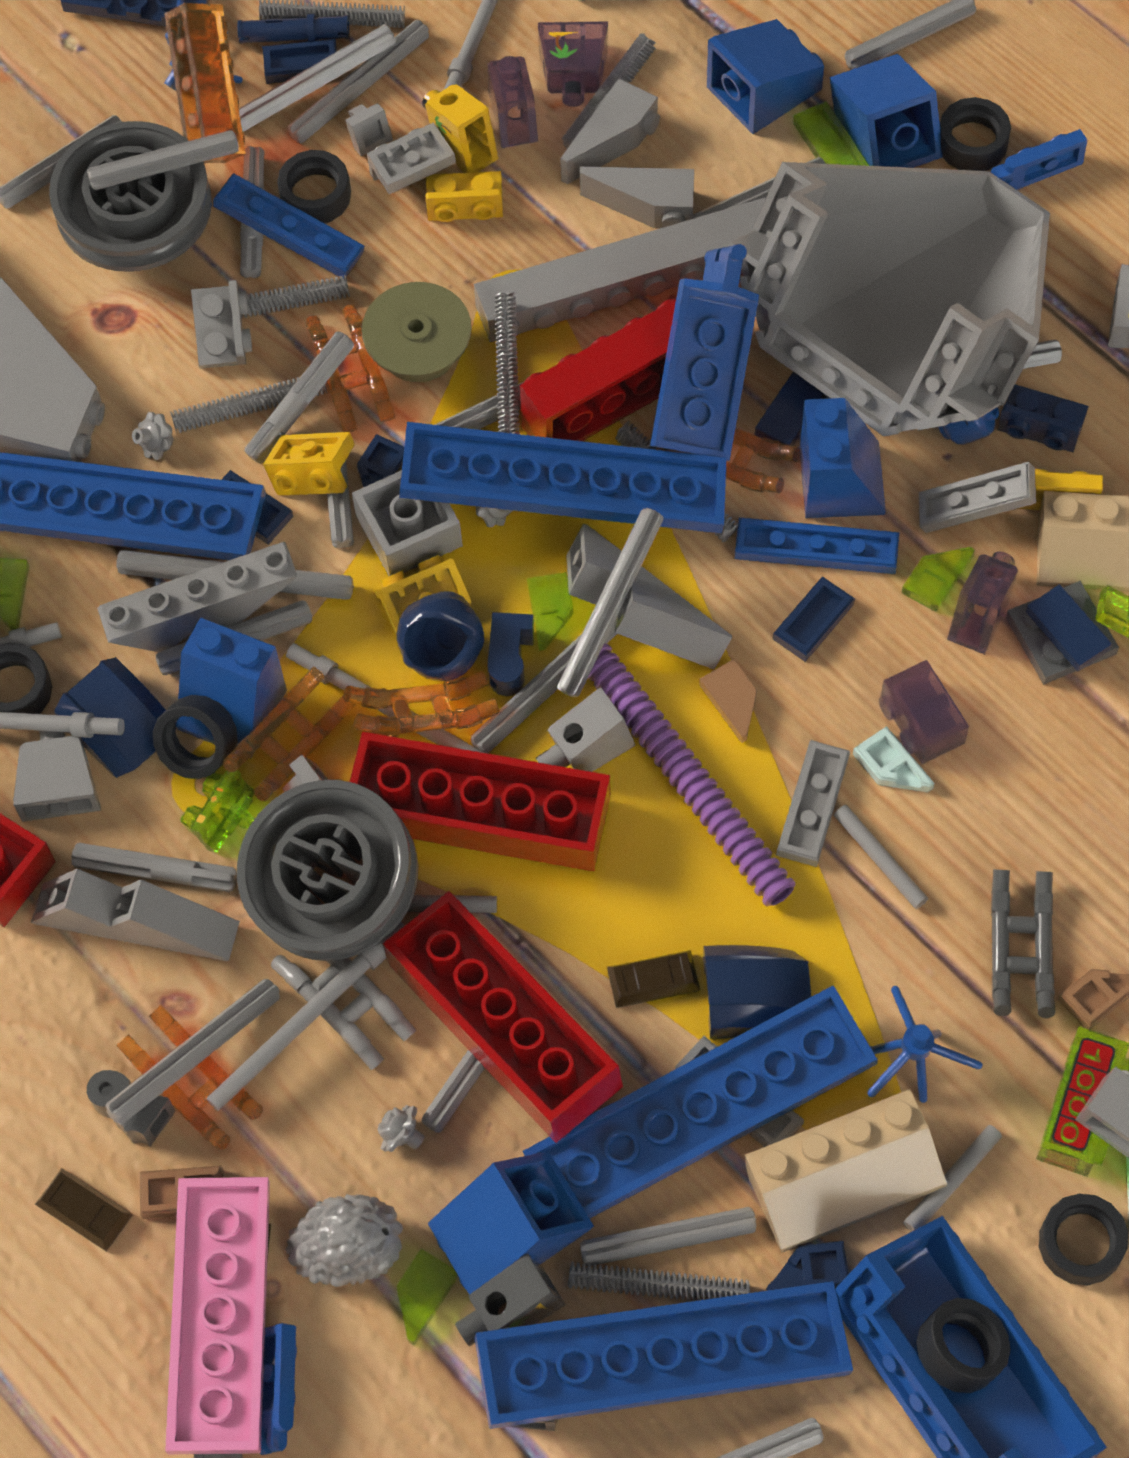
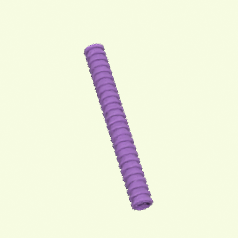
(691, 779)

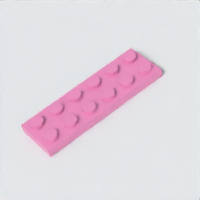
(218, 1316)

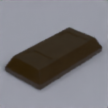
(653, 978)
(83, 1209)

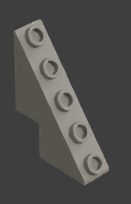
(221, 594)
(651, 609)
(134, 915)

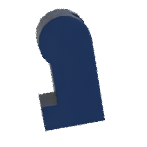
(505, 663)

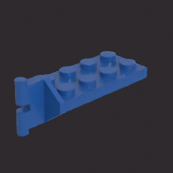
(706, 359)

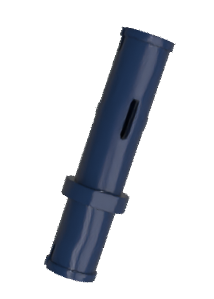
(294, 29)

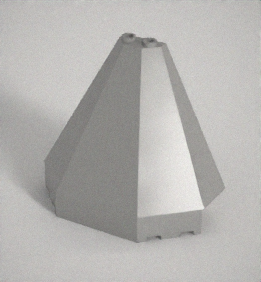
(899, 287)

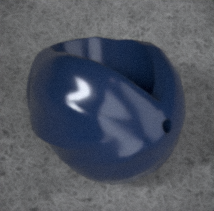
(440, 636)

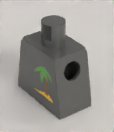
(525, 1290)

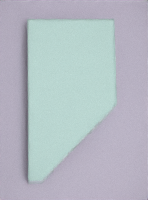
(891, 763)

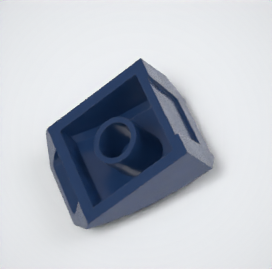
(115, 693)
(751, 986)

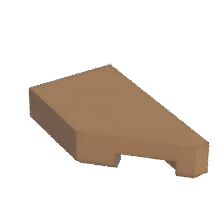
(1095, 996)

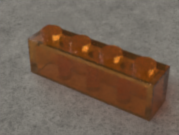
(204, 73)

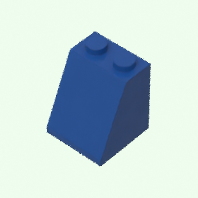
(762, 72)
(889, 113)
(839, 462)
(233, 671)
(508, 1213)

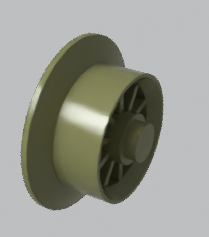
(416, 330)

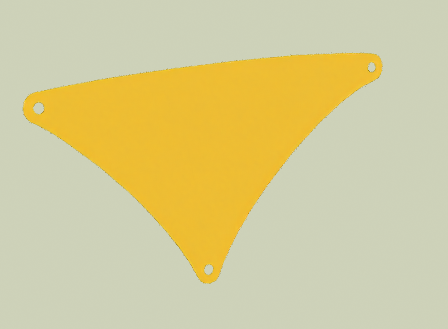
(658, 870)

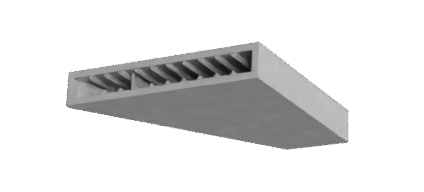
(44, 394)

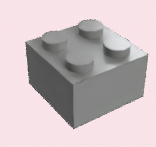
(403, 528)

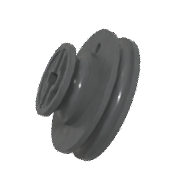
(135, 221)
(318, 828)

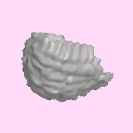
(345, 1240)

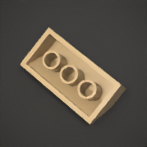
(1083, 540)
(845, 1170)

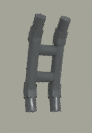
(1040, 926)

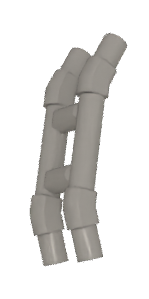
(344, 1020)

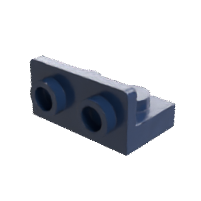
(1042, 418)

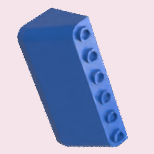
(1016, 1414)

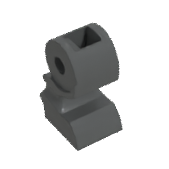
(145, 1124)

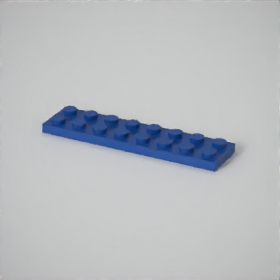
(562, 477)
(128, 507)
(710, 1102)
(661, 1354)

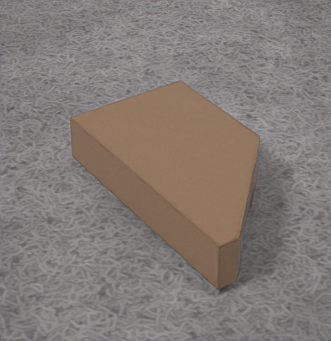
(732, 696)
(160, 1189)

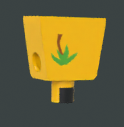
(464, 125)

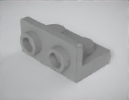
(410, 158)
(219, 326)

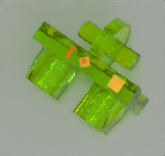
(224, 810)

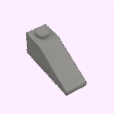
(612, 130)
(644, 194)

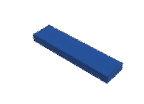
(288, 225)
(817, 545)

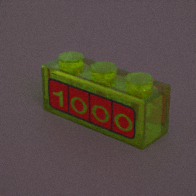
(1065, 1140)

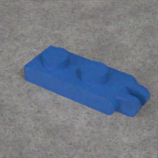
(1043, 161)
(278, 1387)

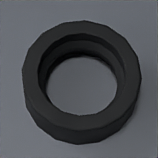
(980, 112)
(316, 163)
(40, 694)
(174, 754)
(1100, 1210)
(983, 1326)

